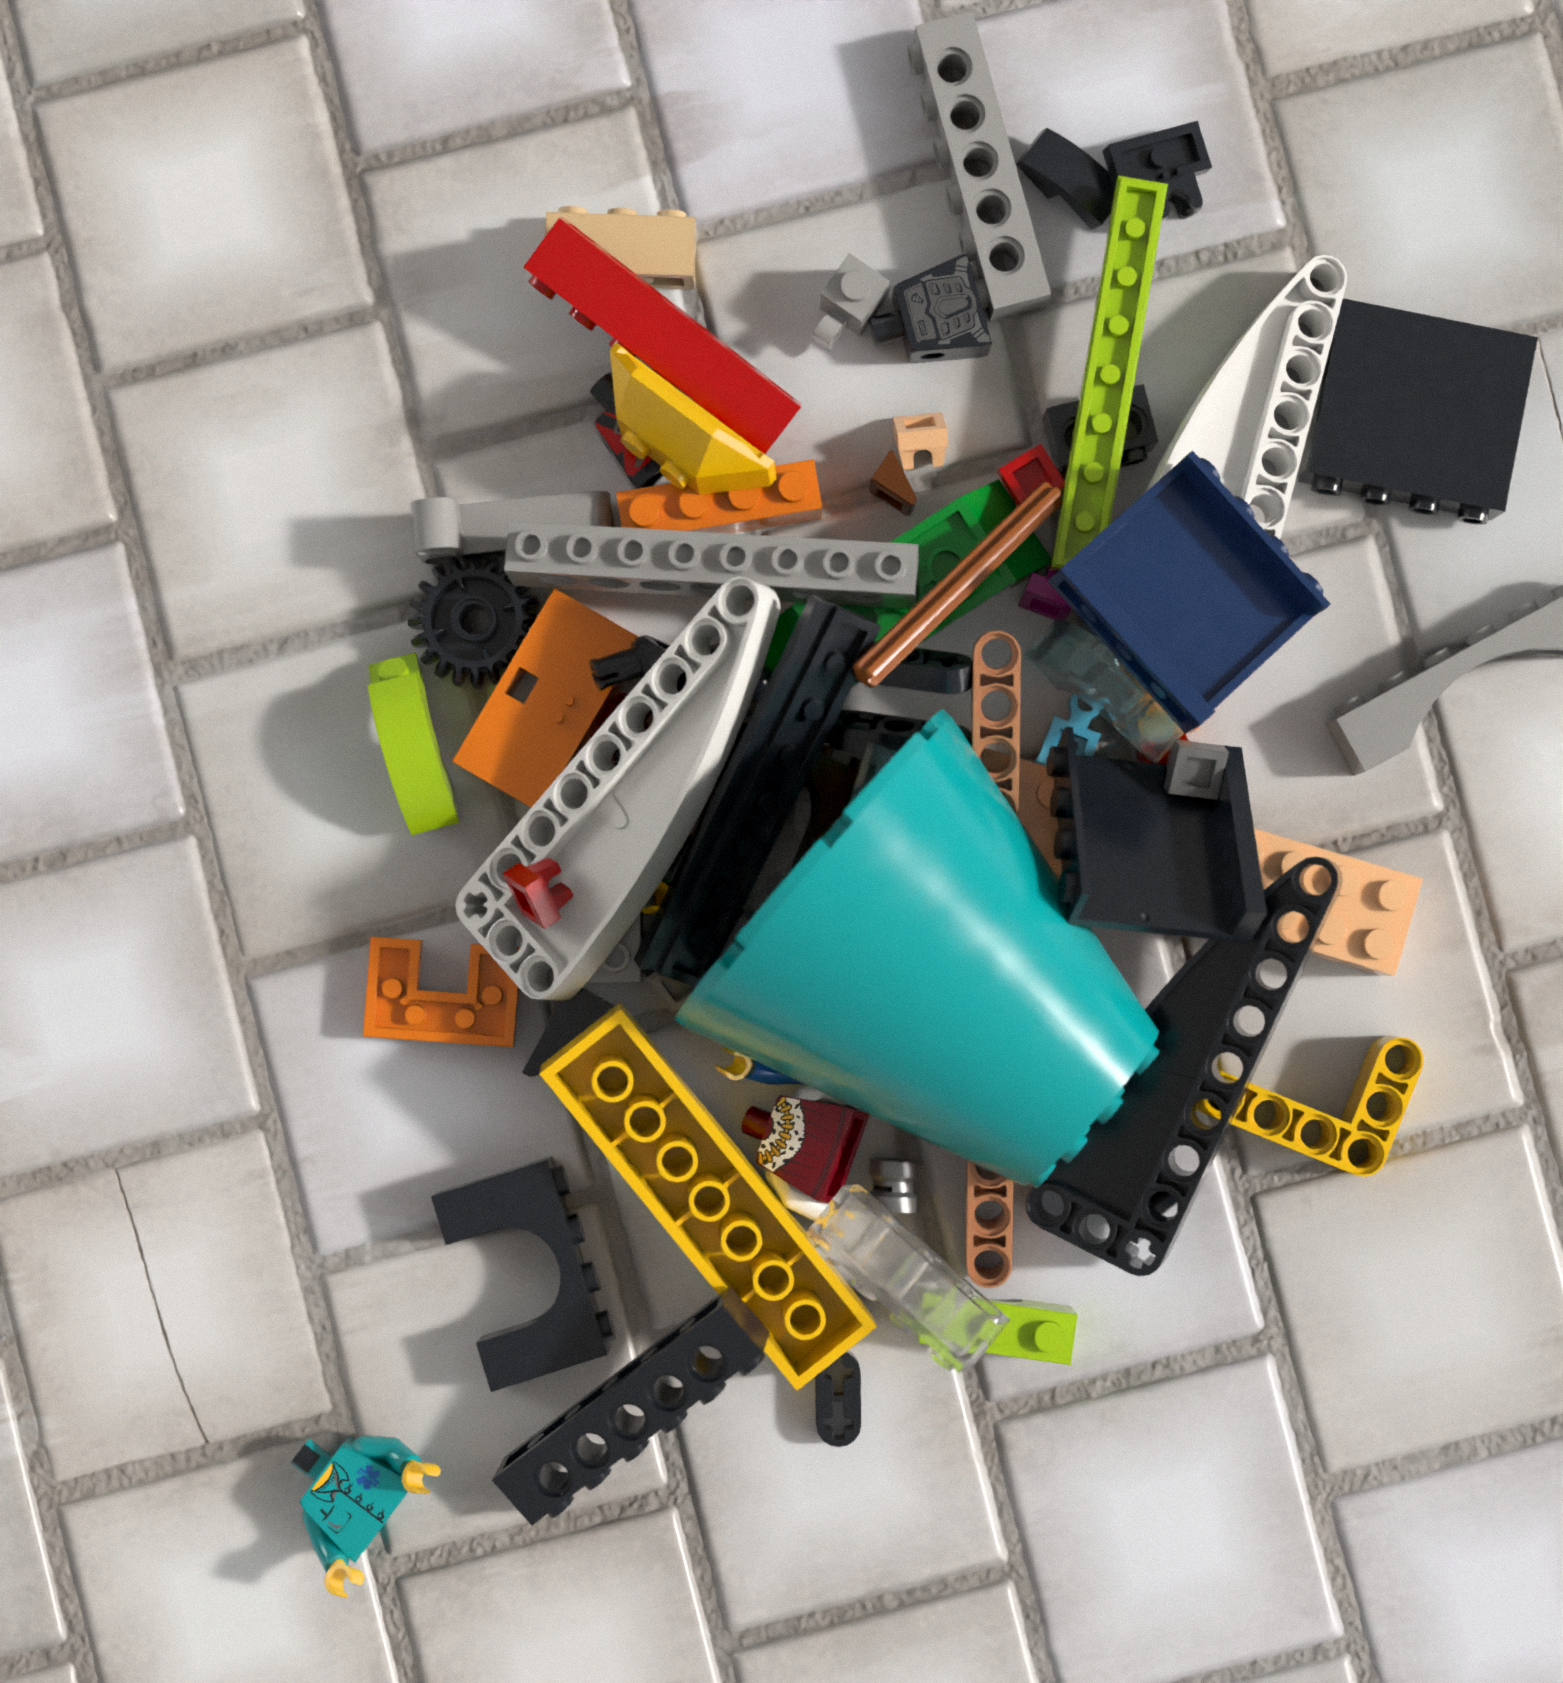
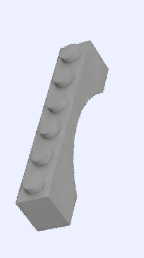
(1387, 723)

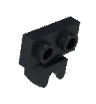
(1164, 157)

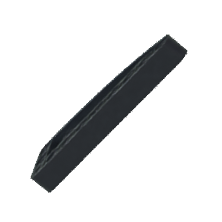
(1196, 1023)

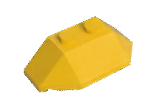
(681, 434)

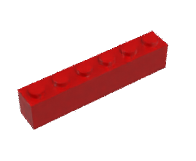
(659, 334)

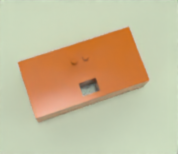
(543, 701)

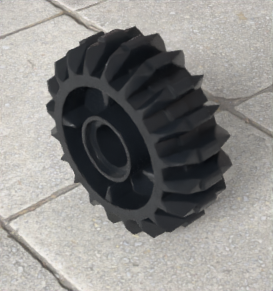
(445, 615)

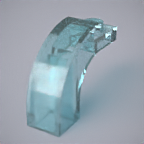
(1087, 668)

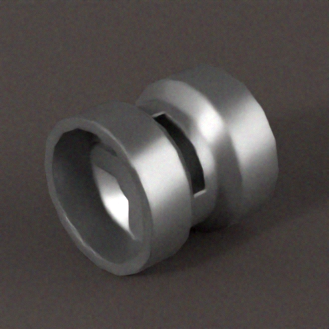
(895, 1183)

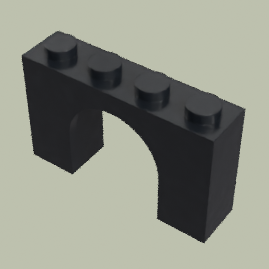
(573, 1326)

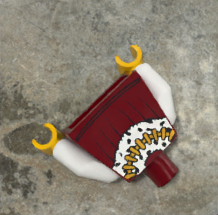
(806, 1147)

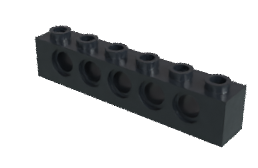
(721, 1324)

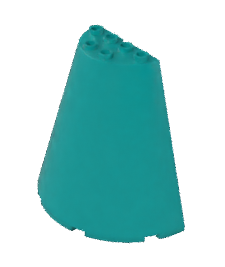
(934, 973)

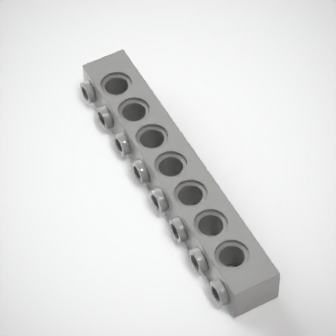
(703, 561)

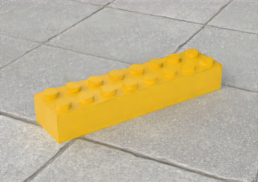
(706, 1193)

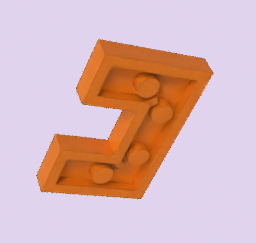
(402, 1011)

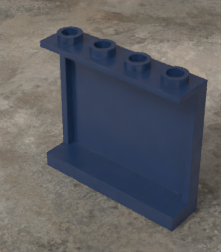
(1189, 591)

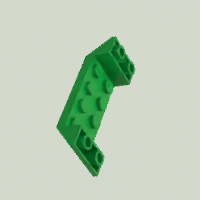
(942, 544)

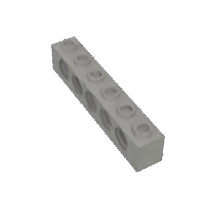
(957, 45)

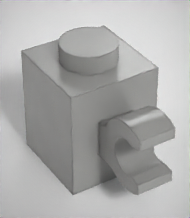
(849, 301)

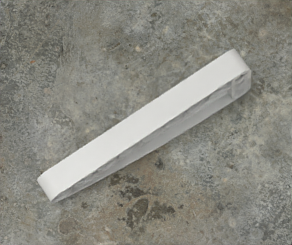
(1236, 408)
(633, 814)

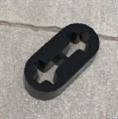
(851, 1403)

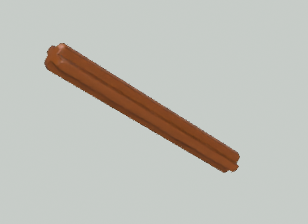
(957, 585)

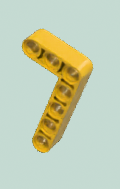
(1355, 1121)

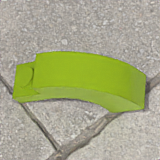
(410, 744)

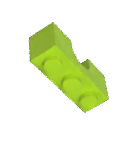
(1035, 1331)

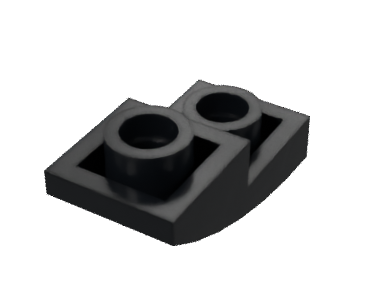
(1068, 171)

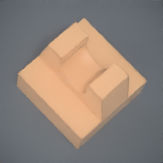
(920, 433)

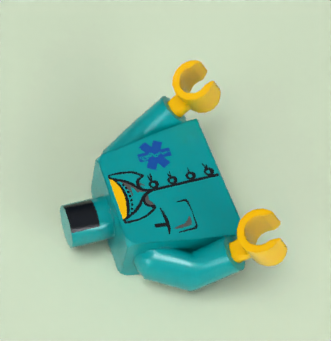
(355, 1498)

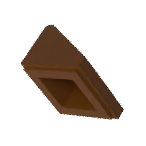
(892, 485)

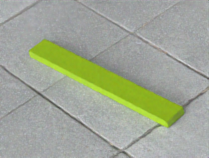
(1110, 366)

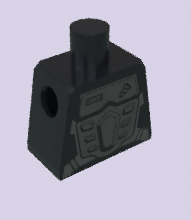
(936, 315)

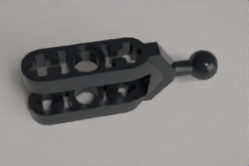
(920, 671)

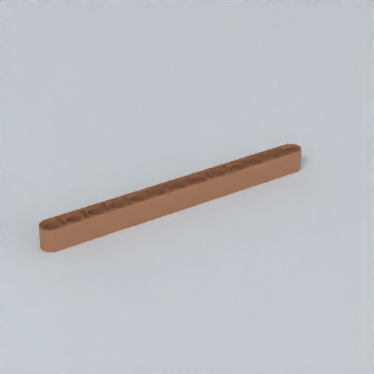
(982, 1184)

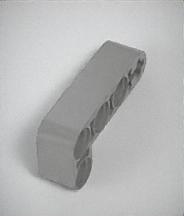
(453, 530)

